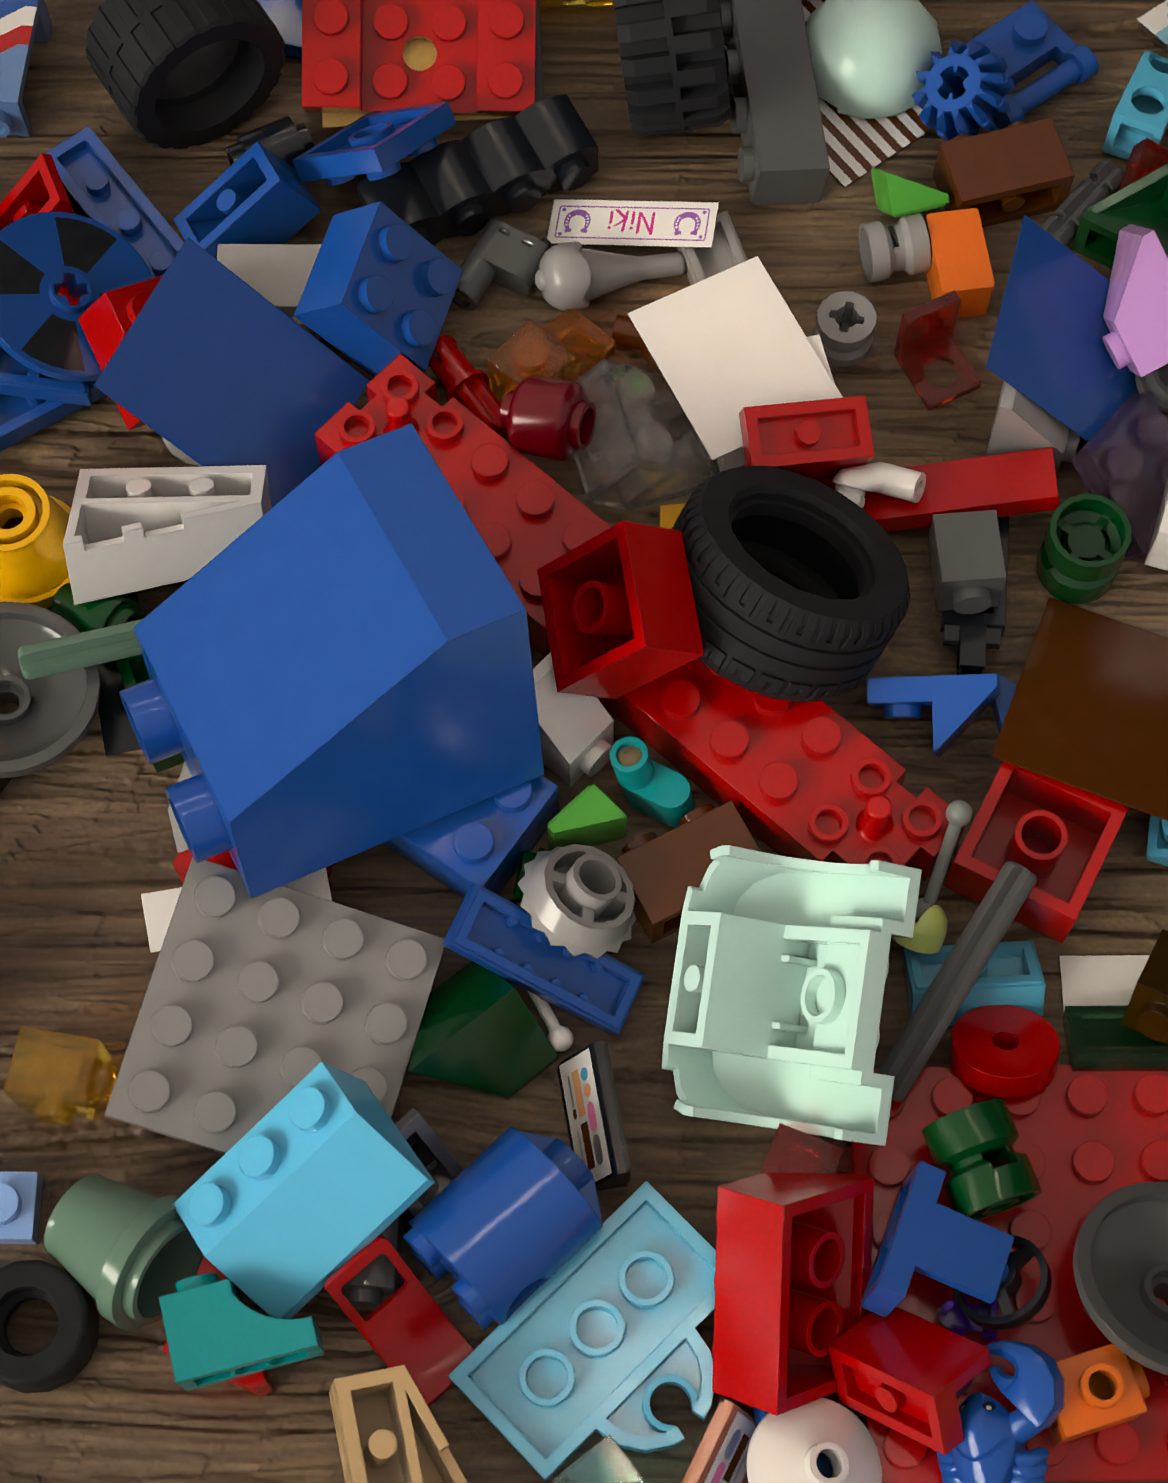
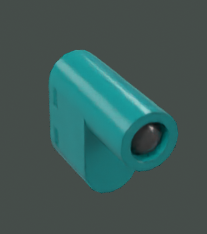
(648, 784)

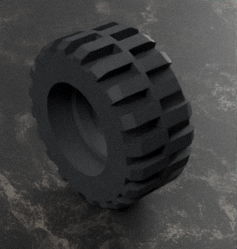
(673, 64)

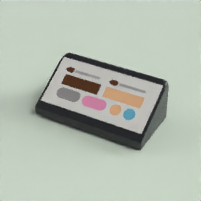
(595, 1115)

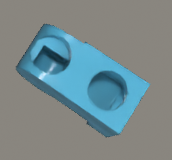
(1141, 109)

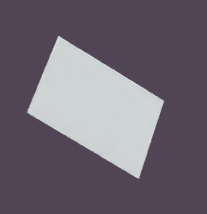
(730, 349)

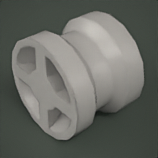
(846, 344)

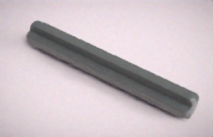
(957, 977)

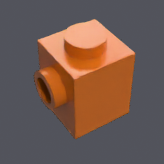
(1099, 1393)

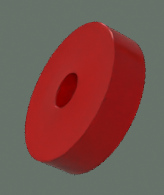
(1004, 1051)

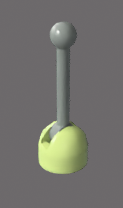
(930, 917)

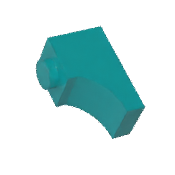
(221, 1339)

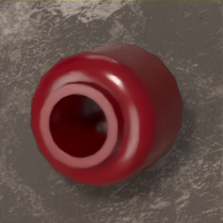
(548, 417)

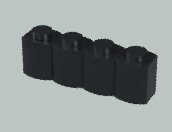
(490, 171)

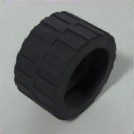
(185, 65)

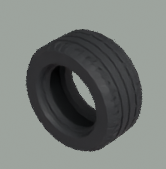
(790, 583)

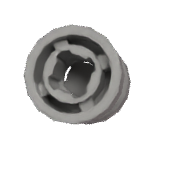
(894, 248)

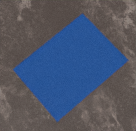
(1053, 334)
(228, 373)

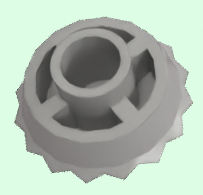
(579, 899)

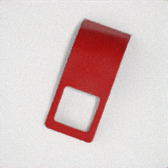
(406, 1326)

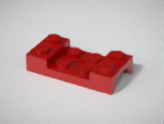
(359, 66)

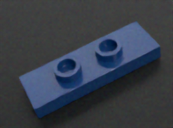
(503, 941)

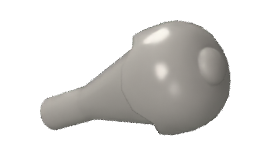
(577, 275)

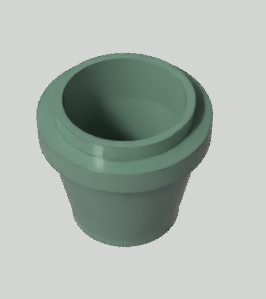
(121, 1247)

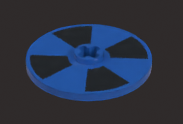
(35, 262)

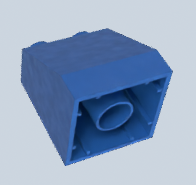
(339, 671)

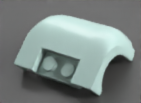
(786, 992)

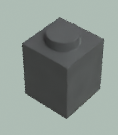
(966, 561)

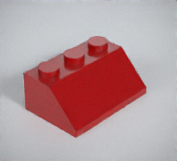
(787, 1283)

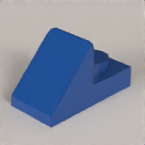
(953, 699)

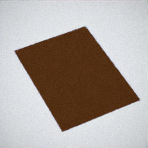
(1093, 708)

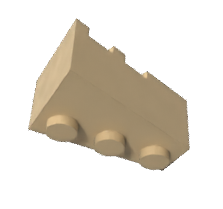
(389, 1431)

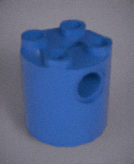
(507, 1223)

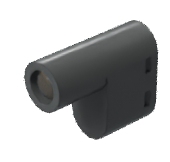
(500, 257)

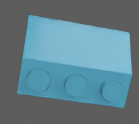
(303, 1191)

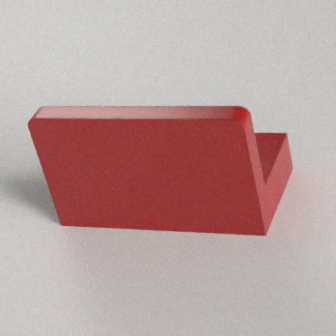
(808, 436)
(907, 1375)

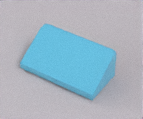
(1009, 978)

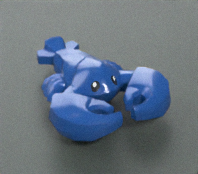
(995, 1437)

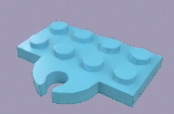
(602, 1341)

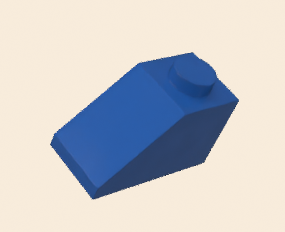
(249, 204)

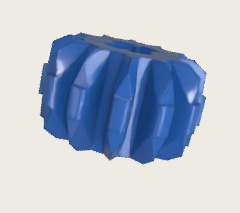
(962, 68)

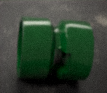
(1083, 548)
(981, 1160)

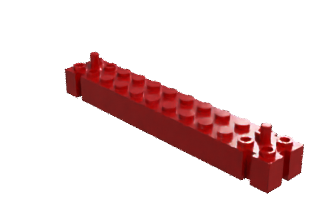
(788, 766)

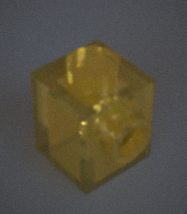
(59, 1075)

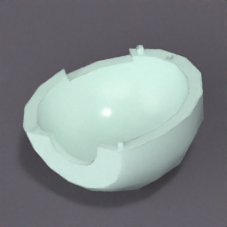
(870, 54)

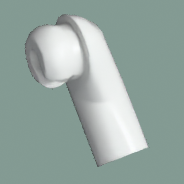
(881, 479)

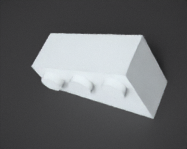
(156, 524)

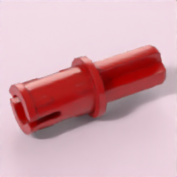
(466, 383)

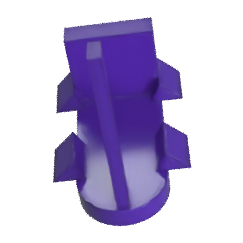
(953, 1318)

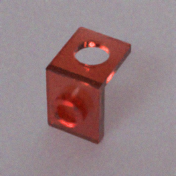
(928, 336)

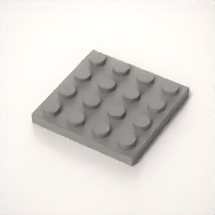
(261, 997)

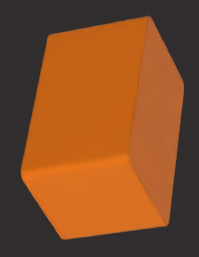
(960, 260)

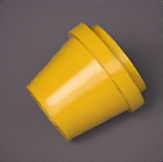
(31, 542)

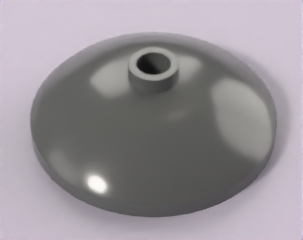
(53, 708)
(1124, 1267)

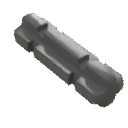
(1103, 182)

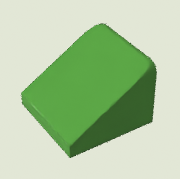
(903, 196)
(587, 821)

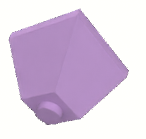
(1138, 302)

